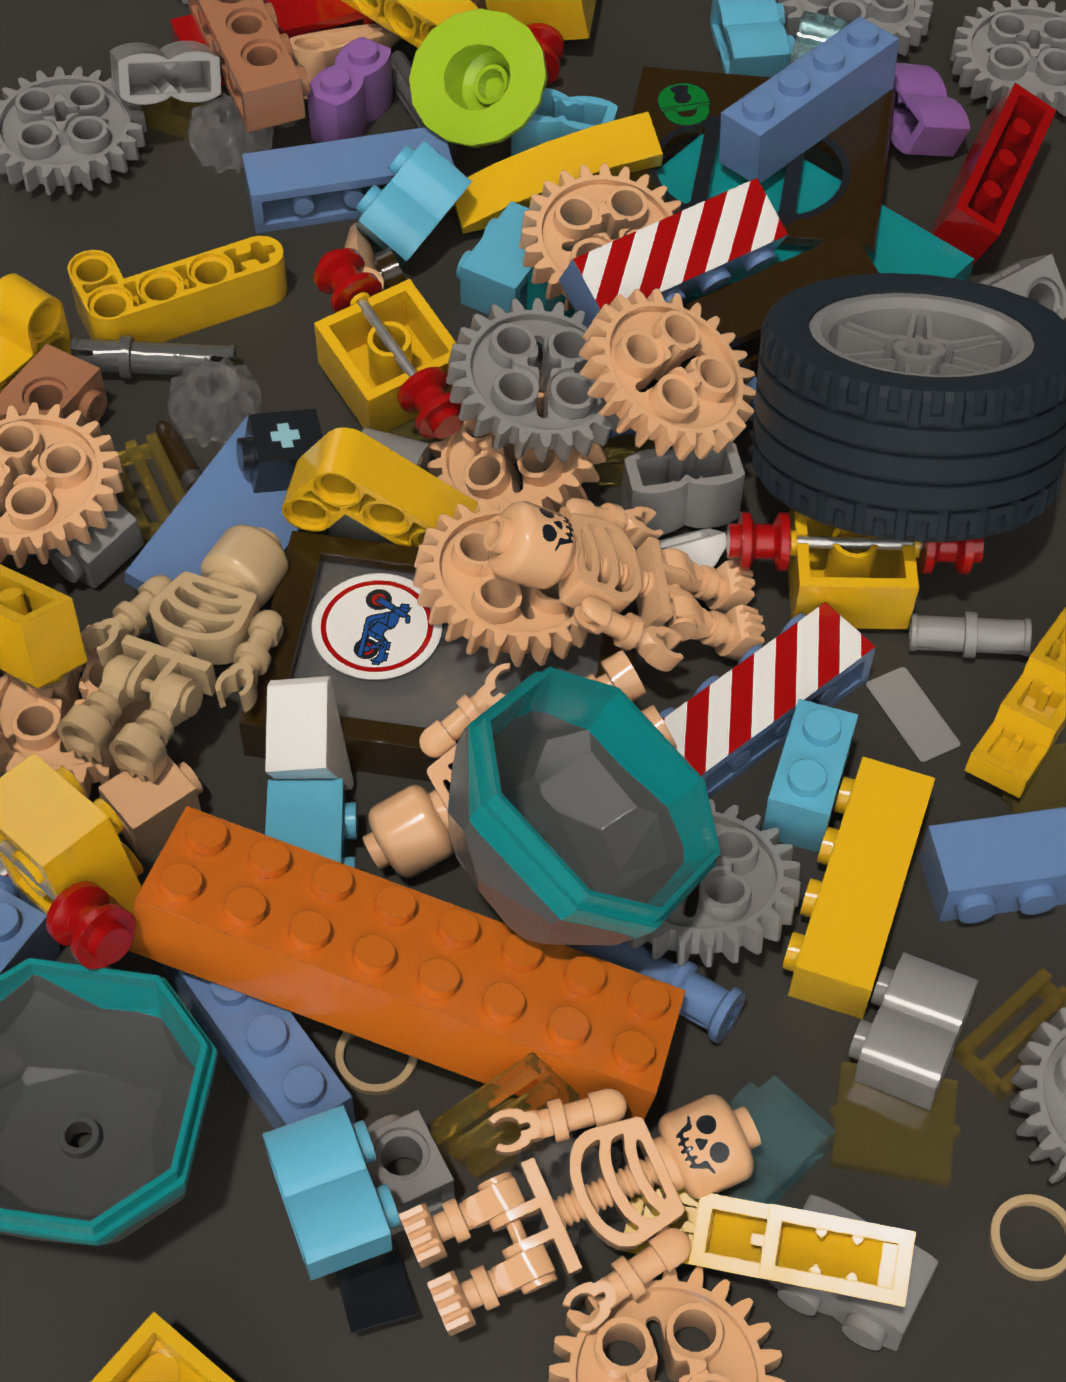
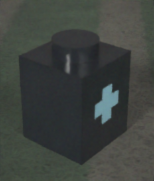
(274, 445)

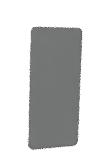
(913, 714)

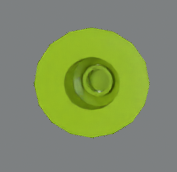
(478, 78)

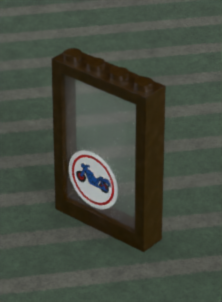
(392, 674)

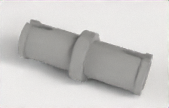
(970, 634)

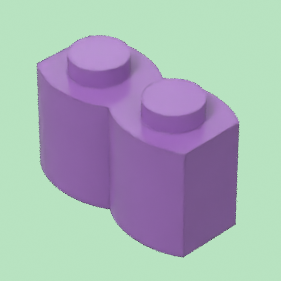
(351, 91)
(923, 114)

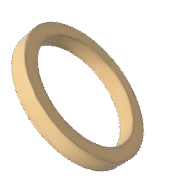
(367, 1088)
(999, 1251)

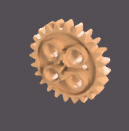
(585, 216)
(689, 406)
(472, 465)
(53, 482)
(479, 603)
(32, 716)
(674, 1305)

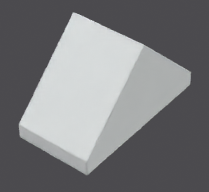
(305, 731)

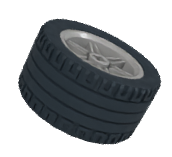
(911, 406)

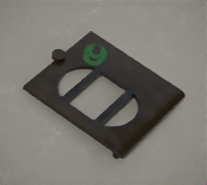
(692, 104)

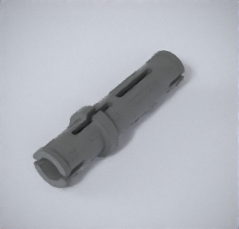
(147, 357)

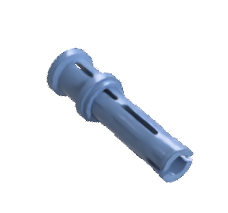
(704, 1000)

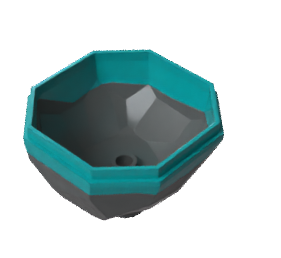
(577, 813)
(106, 1060)

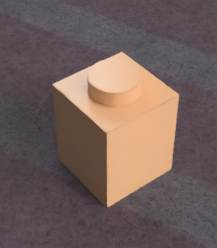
(151, 808)

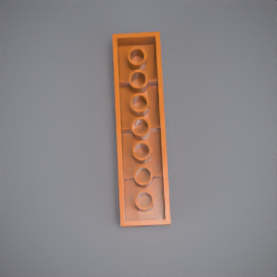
(397, 964)

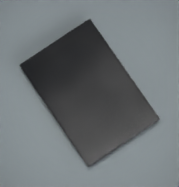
(376, 1291)

